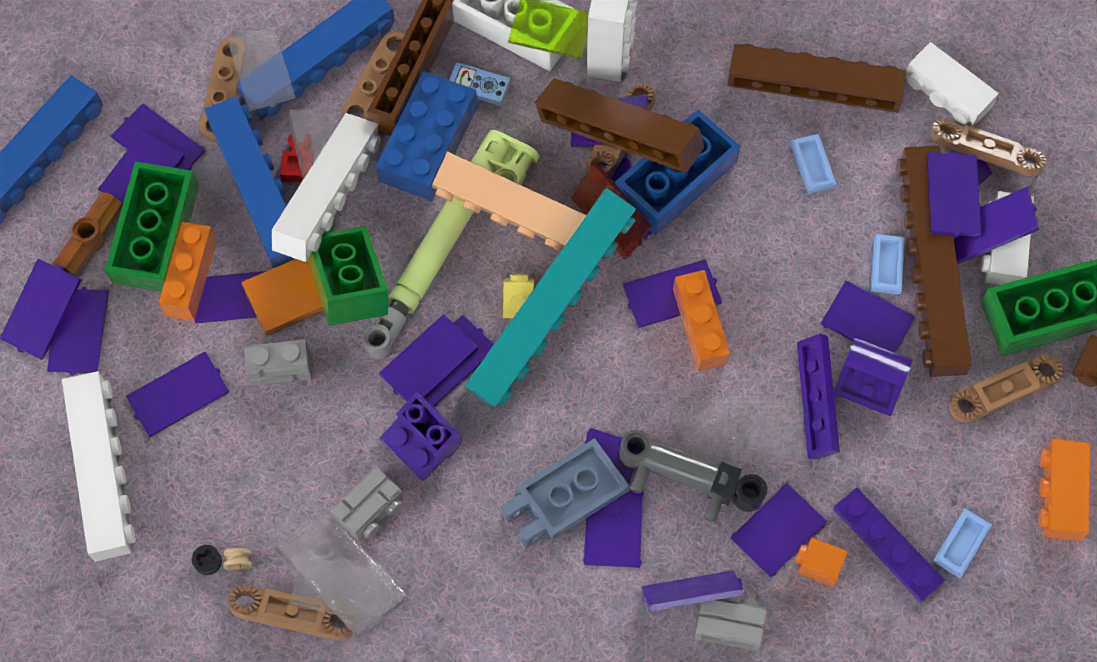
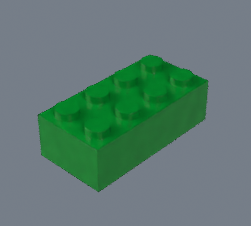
(149, 225)
(1043, 308)

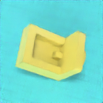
(515, 292)

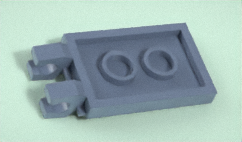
(565, 493)

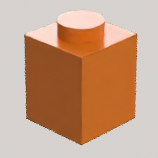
(821, 561)

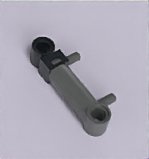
(717, 480)

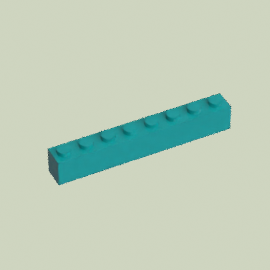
(549, 299)

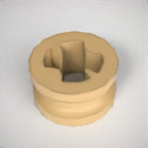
(237, 559)

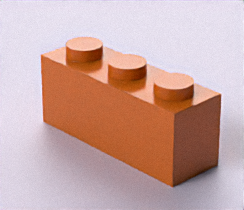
(187, 271)
(701, 320)
(1065, 490)

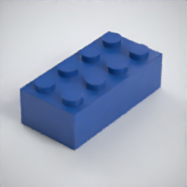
(424, 134)
(665, 192)

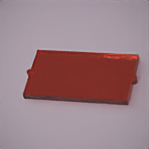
(589, 192)

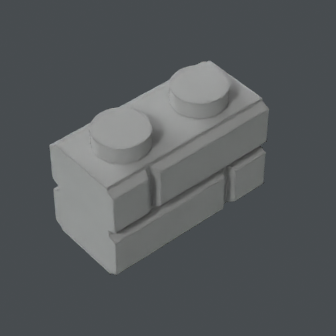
(277, 362)
(368, 504)
(731, 623)

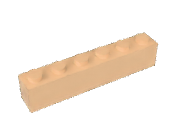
(506, 201)

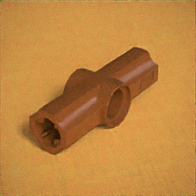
(97, 220)

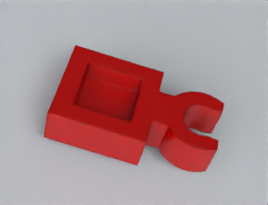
(290, 166)

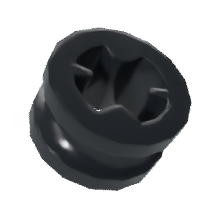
(209, 569)

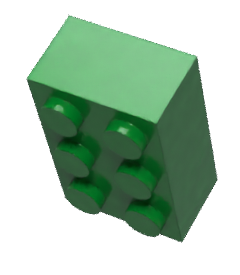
(349, 276)

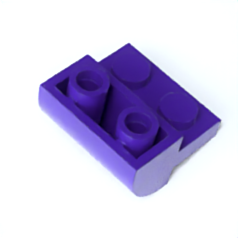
(873, 376)
(421, 436)

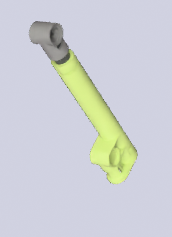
(497, 154)

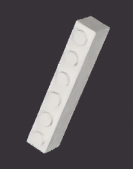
(325, 187)
(97, 466)

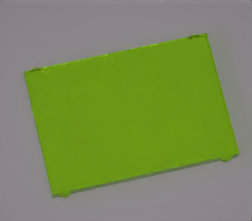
(550, 28)

